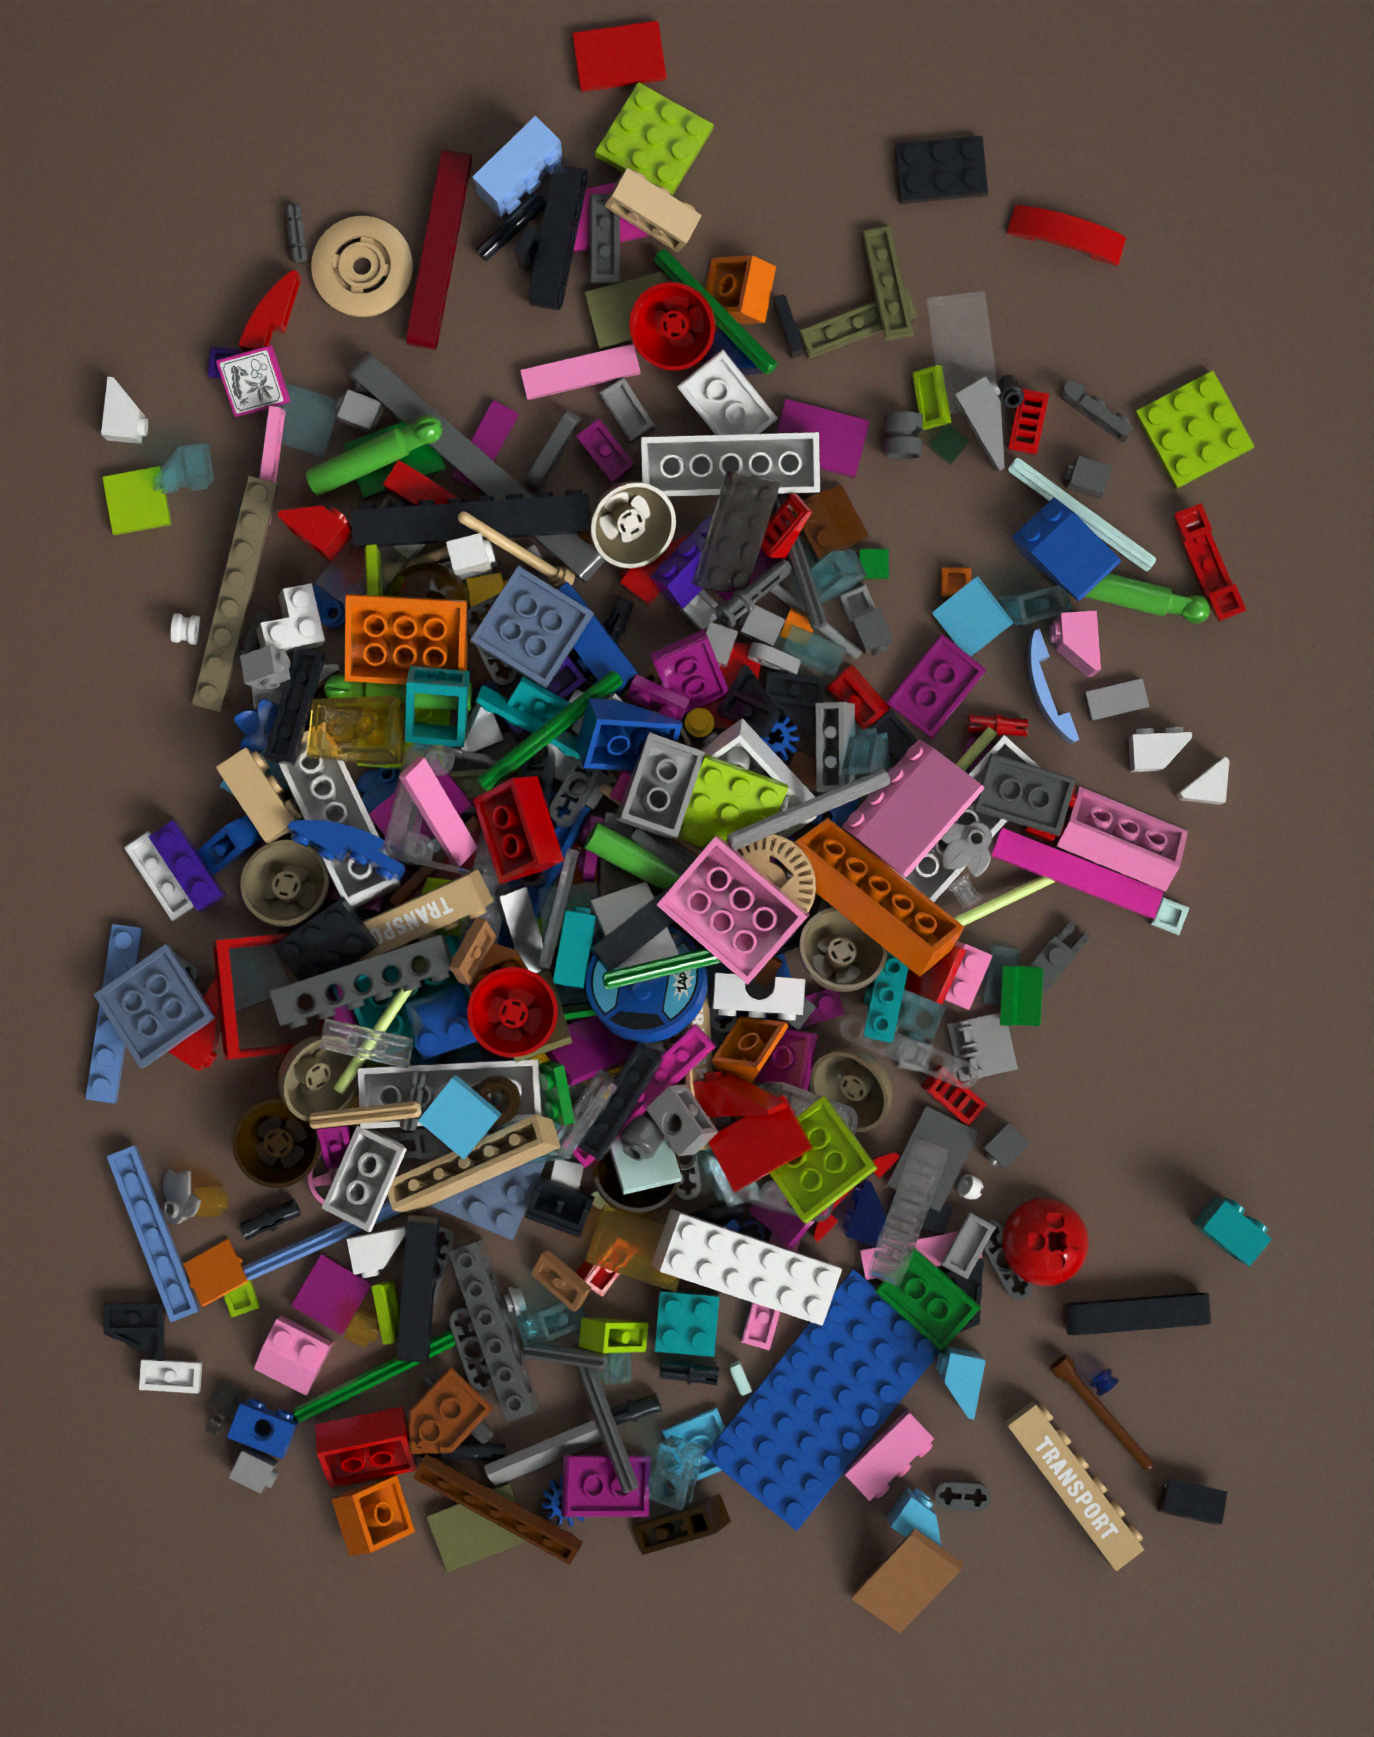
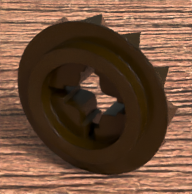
(511, 1096)

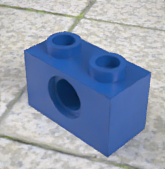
(245, 1428)

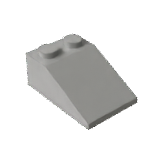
(660, 786)

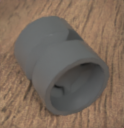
(903, 435)

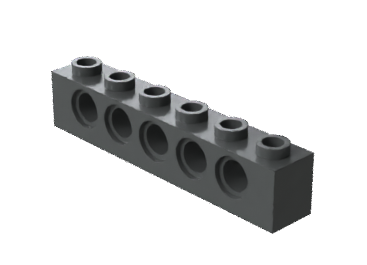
(288, 998)
(494, 1330)

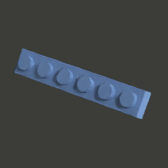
(108, 1046)
(153, 1233)

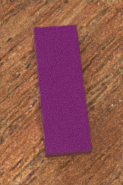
(491, 435)

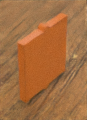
(215, 1272)

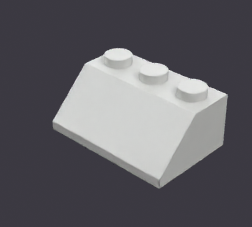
(364, 1177)

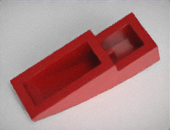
(271, 313)
(414, 486)

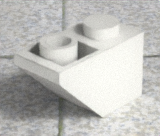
(1155, 750)

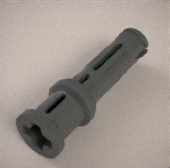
(744, 600)

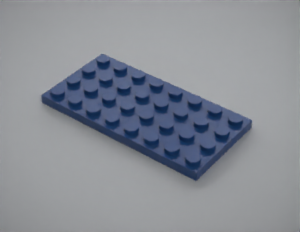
(822, 1402)

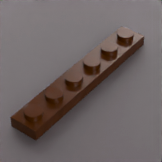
(498, 1509)

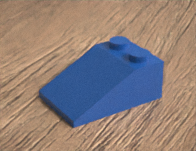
(1065, 549)
(616, 732)

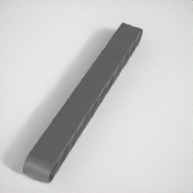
(467, 458)

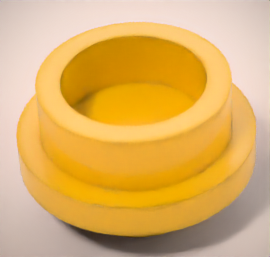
(699, 722)

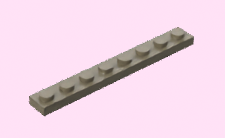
(235, 593)

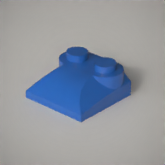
(440, 1022)

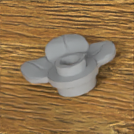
(964, 850)
(179, 1201)

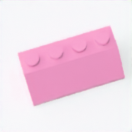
(1123, 839)

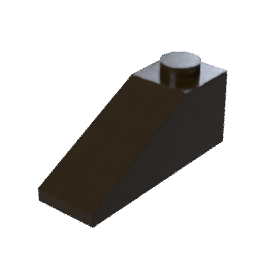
(681, 1526)

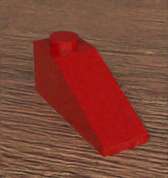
(638, 580)
(200, 1048)
(734, 1096)

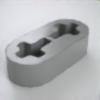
(773, 659)

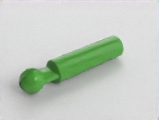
(372, 455)
(1149, 598)
(339, 688)
(629, 856)

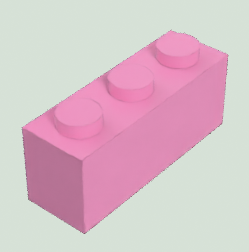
(889, 1455)

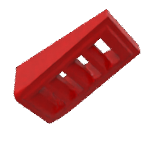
(1032, 396)
(779, 545)
(932, 1083)

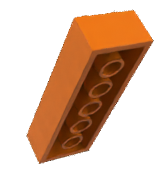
(878, 898)

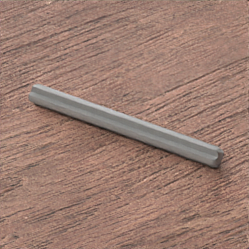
(808, 809)

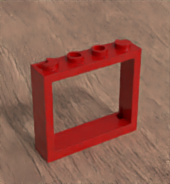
(226, 997)

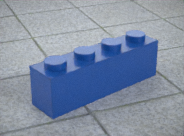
(599, 650)

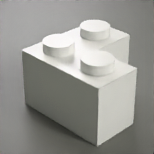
(299, 625)

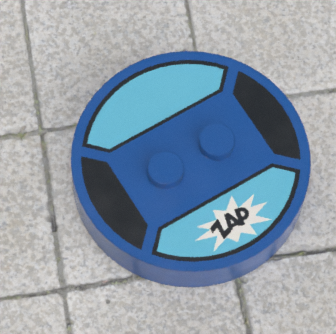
(653, 1007)

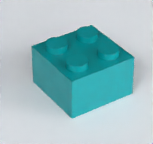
(1232, 1231)
(687, 1322)

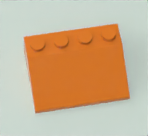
(399, 632)

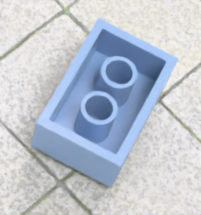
(518, 167)

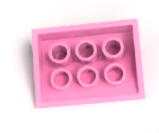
(914, 809)
(733, 909)

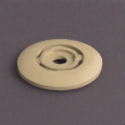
(342, 285)
(802, 884)

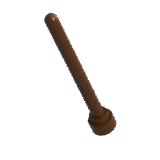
(1065, 1369)

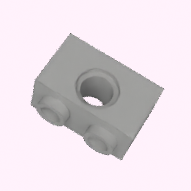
(696, 1128)

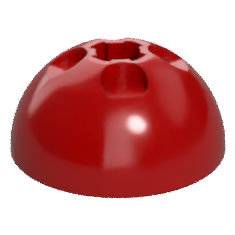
(661, 336)
(504, 997)
(1034, 1252)

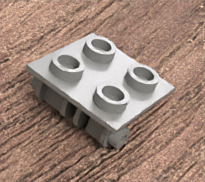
(984, 1045)

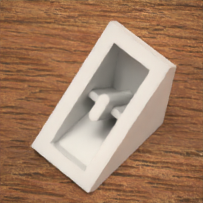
(481, 730)
(1209, 786)

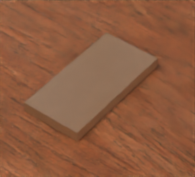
(907, 1580)

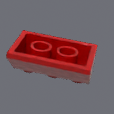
(319, 528)
(518, 829)
(364, 1447)

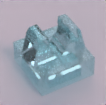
(617, 1369)

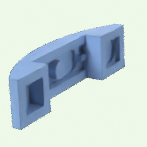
(1062, 724)

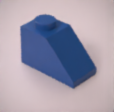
(230, 844)

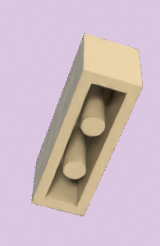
(653, 210)

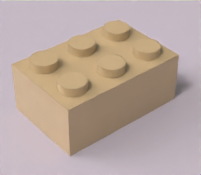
(259, 794)

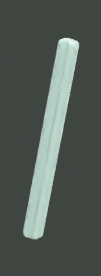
(1098, 525)

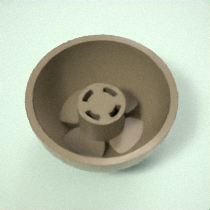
(643, 531)
(276, 872)
(834, 934)
(309, 1077)
(856, 1081)

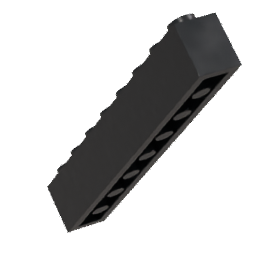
(439, 522)

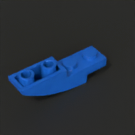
(338, 839)

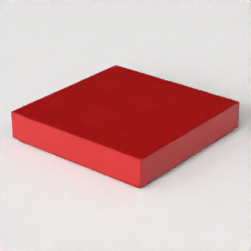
(937, 980)

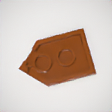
(445, 1415)

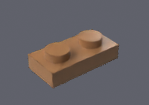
(472, 951)
(561, 1280)

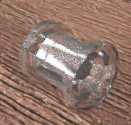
(965, 892)

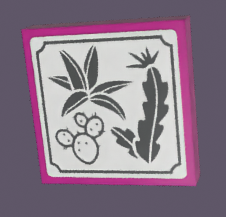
(253, 380)

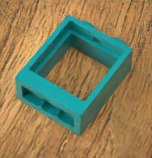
(437, 682)
(575, 948)

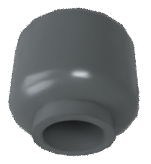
(641, 1138)

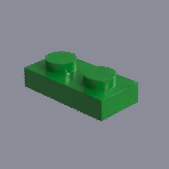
(556, 1090)

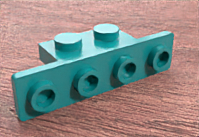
(529, 708)
(885, 1000)

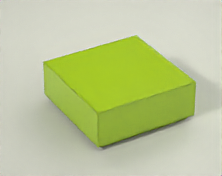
(242, 1300)

